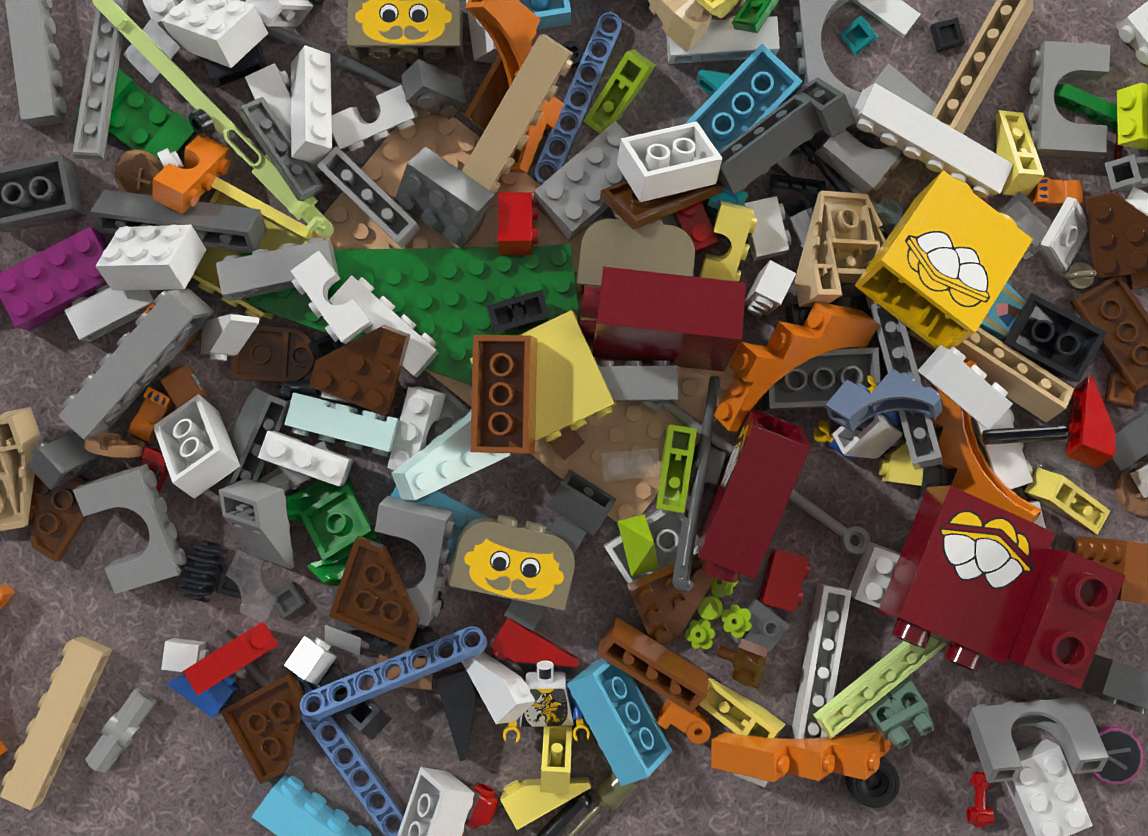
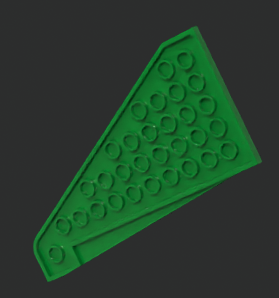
(443, 292)

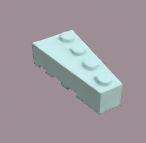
(343, 423)
(442, 462)

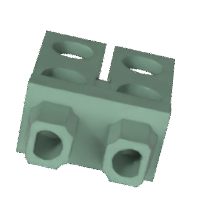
(899, 712)

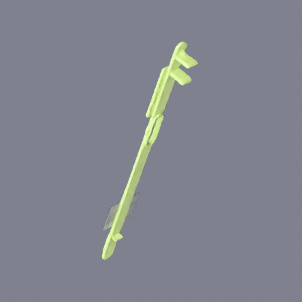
(152, 55)

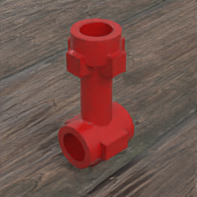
(980, 814)

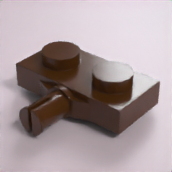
(747, 661)

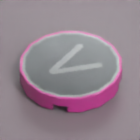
(1124, 756)

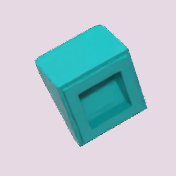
(858, 35)
(710, 80)

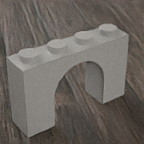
(1050, 130)
(864, 165)
(137, 492)
(429, 531)
(1062, 717)

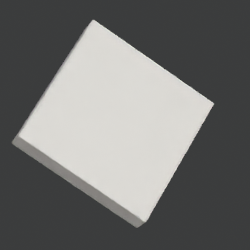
(1066, 235)

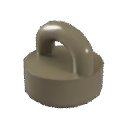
(1079, 275)

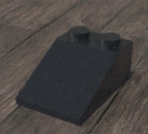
(1054, 338)

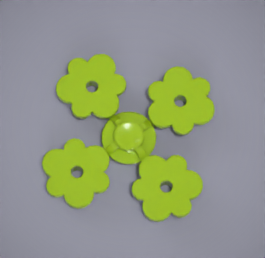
(711, 609)

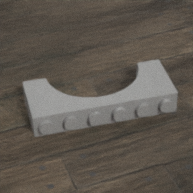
(810, 18)

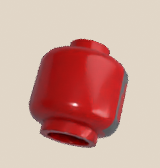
(483, 806)

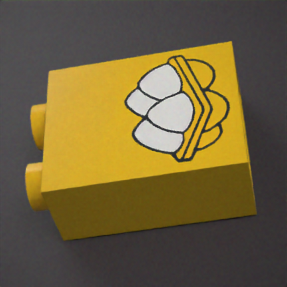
(945, 262)

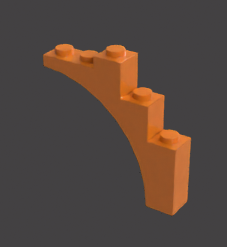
(512, 30)
(761, 366)
(974, 475)
(812, 758)

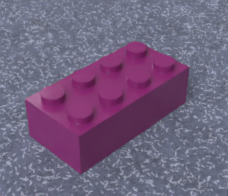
(53, 279)

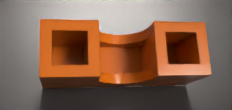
(202, 164)

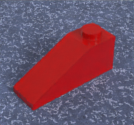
(1090, 429)
(528, 646)
(230, 658)

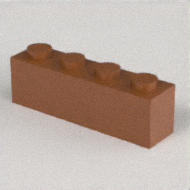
(653, 664)

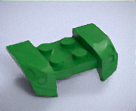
(144, 122)
(333, 522)

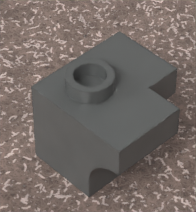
(766, 626)

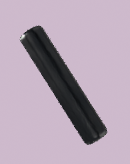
(1024, 434)

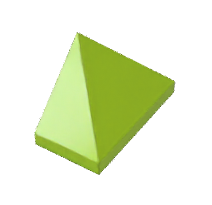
(638, 545)

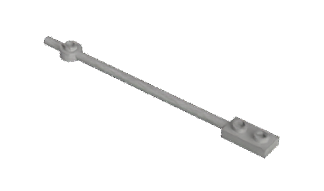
(845, 533)

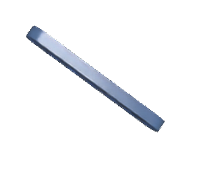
(579, 86)
(380, 671)
(349, 769)

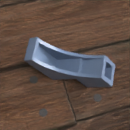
(897, 391)

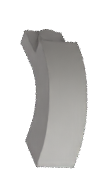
(1128, 173)

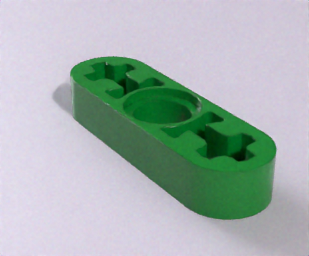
(1086, 103)

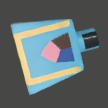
(1003, 313)

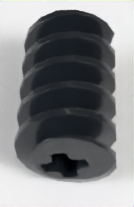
(202, 570)

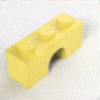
(735, 223)

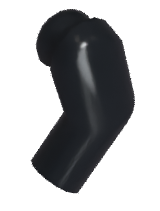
(287, 389)

